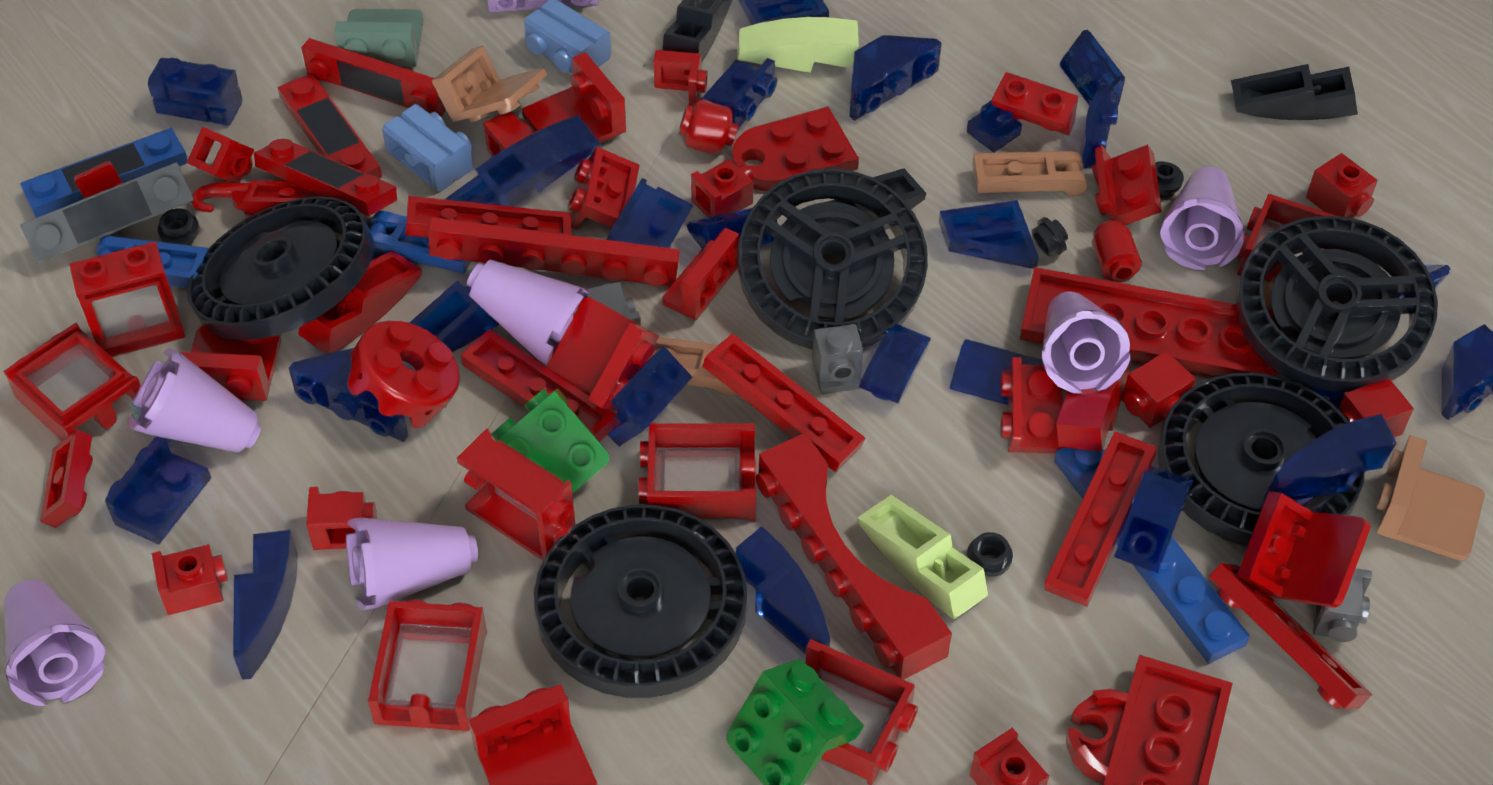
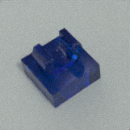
(994, 127)

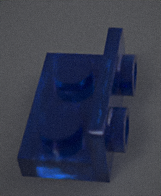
(743, 88)
(647, 395)
(155, 491)

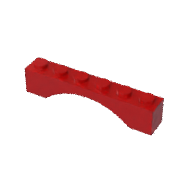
(900, 623)

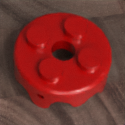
(398, 389)

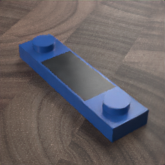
(131, 161)

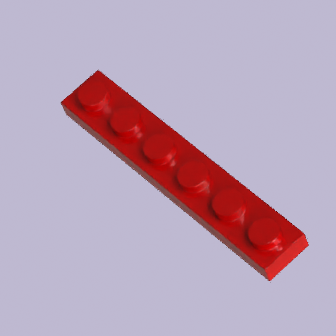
(553, 252)

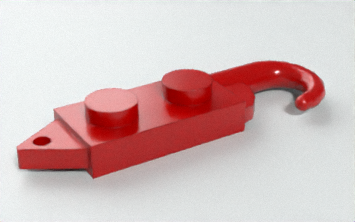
(250, 196)

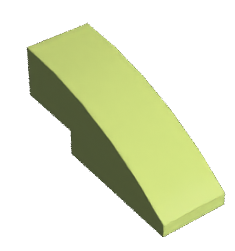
(800, 42)
(925, 556)

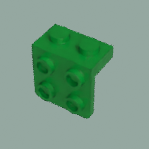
(555, 439)
(790, 724)

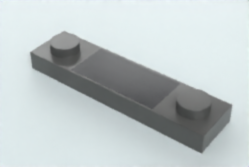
(106, 212)

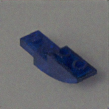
(529, 164)

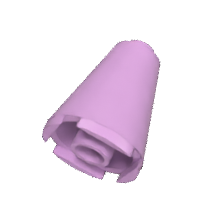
(1203, 222)
(526, 304)
(1083, 344)
(192, 407)
(404, 558)
(48, 646)

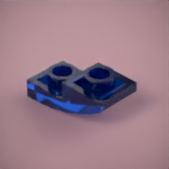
(1099, 118)
(894, 363)

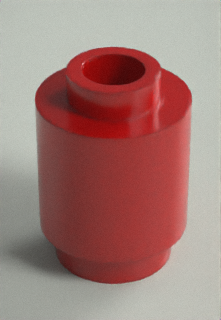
(1116, 251)

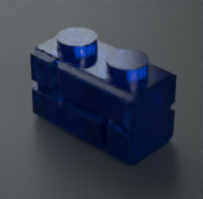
(195, 91)

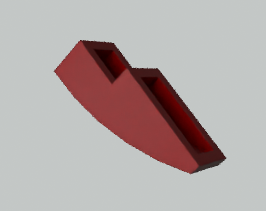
(373, 297)
(1089, 416)

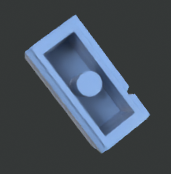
(564, 33)
(428, 147)

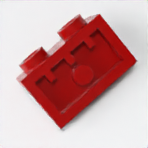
(1036, 103)
(1127, 184)
(602, 188)
(704, 276)
(1032, 408)

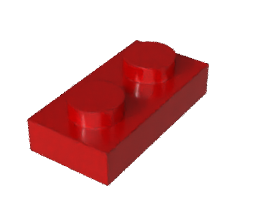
(66, 479)

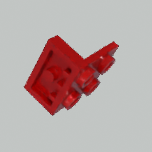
(590, 98)

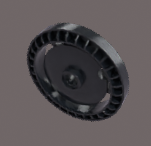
(836, 229)
(281, 268)
(1334, 339)
(1245, 438)
(651, 556)

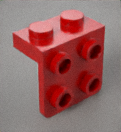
(601, 351)
(237, 365)
(1303, 552)
(531, 742)

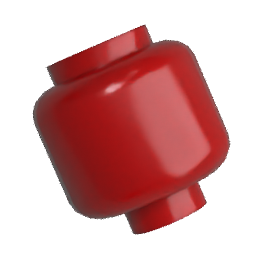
(708, 127)

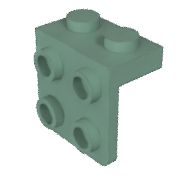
(382, 34)

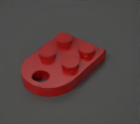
(794, 147)

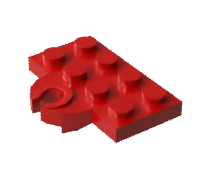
(1156, 732)

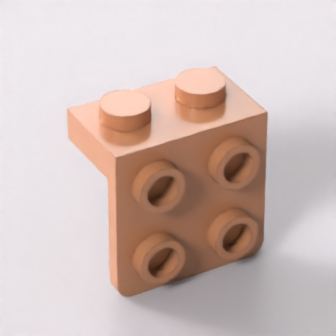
(474, 89)
(1427, 506)

